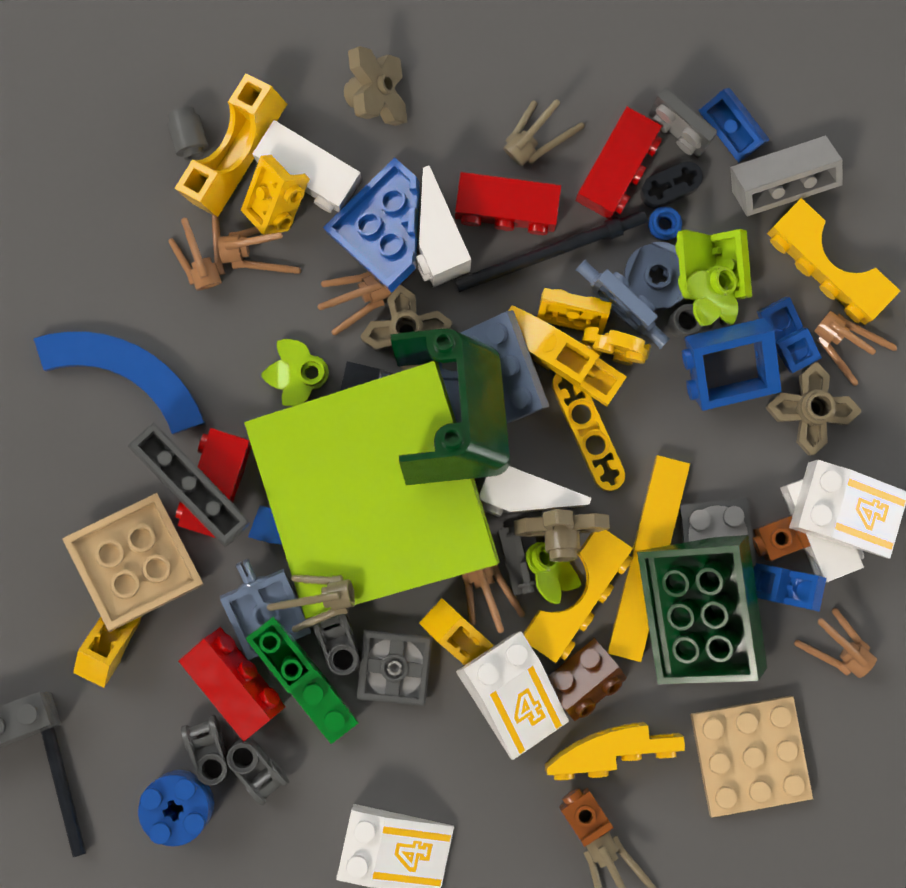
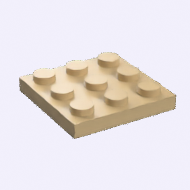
(132, 562)
(751, 756)

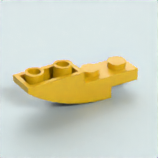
(568, 358)
(599, 750)

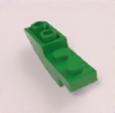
(302, 679)

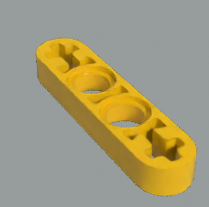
(583, 431)

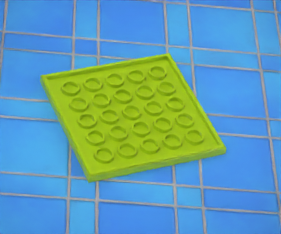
(344, 496)

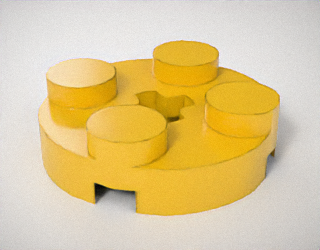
(623, 346)

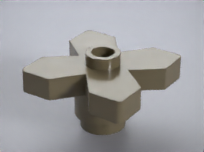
(373, 86)
(403, 312)
(830, 409)
(561, 531)

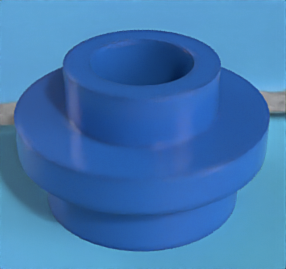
(669, 214)

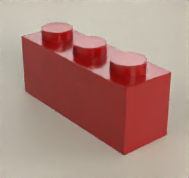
(620, 164)
(507, 203)
(224, 463)
(232, 683)

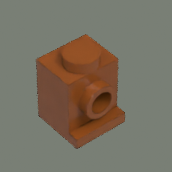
(766, 544)
(593, 828)

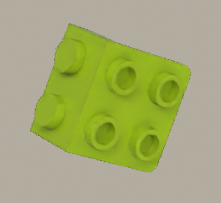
(703, 251)

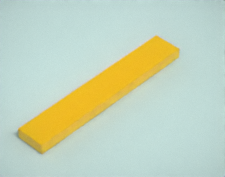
(654, 531)

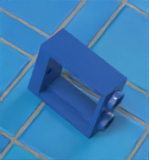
(725, 338)

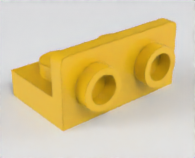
(273, 196)
(573, 310)

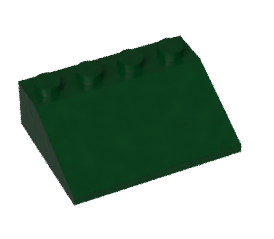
(703, 611)

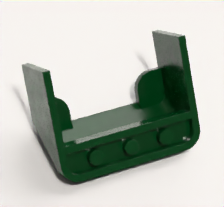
(478, 443)

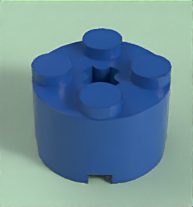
(166, 825)

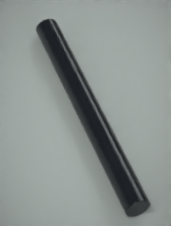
(63, 792)

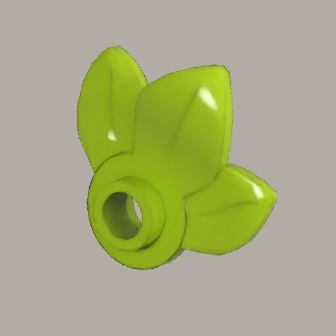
(713, 295)
(290, 372)
(549, 575)

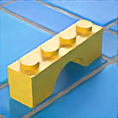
(212, 180)
(801, 237)
(602, 558)

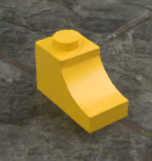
(455, 632)
(103, 651)

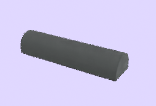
(189, 484)

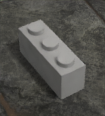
(786, 175)

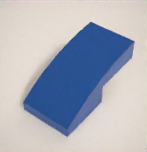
(792, 340)
(789, 587)

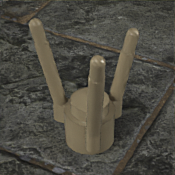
(522, 146)
(337, 595)
(604, 852)

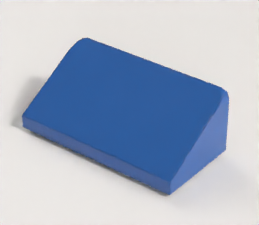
(734, 124)

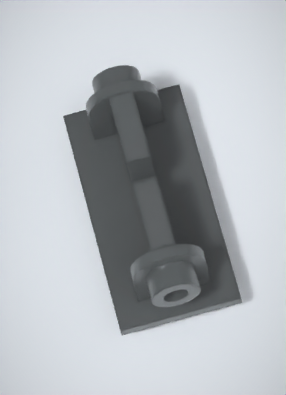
(515, 551)

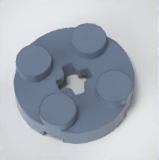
(648, 259)

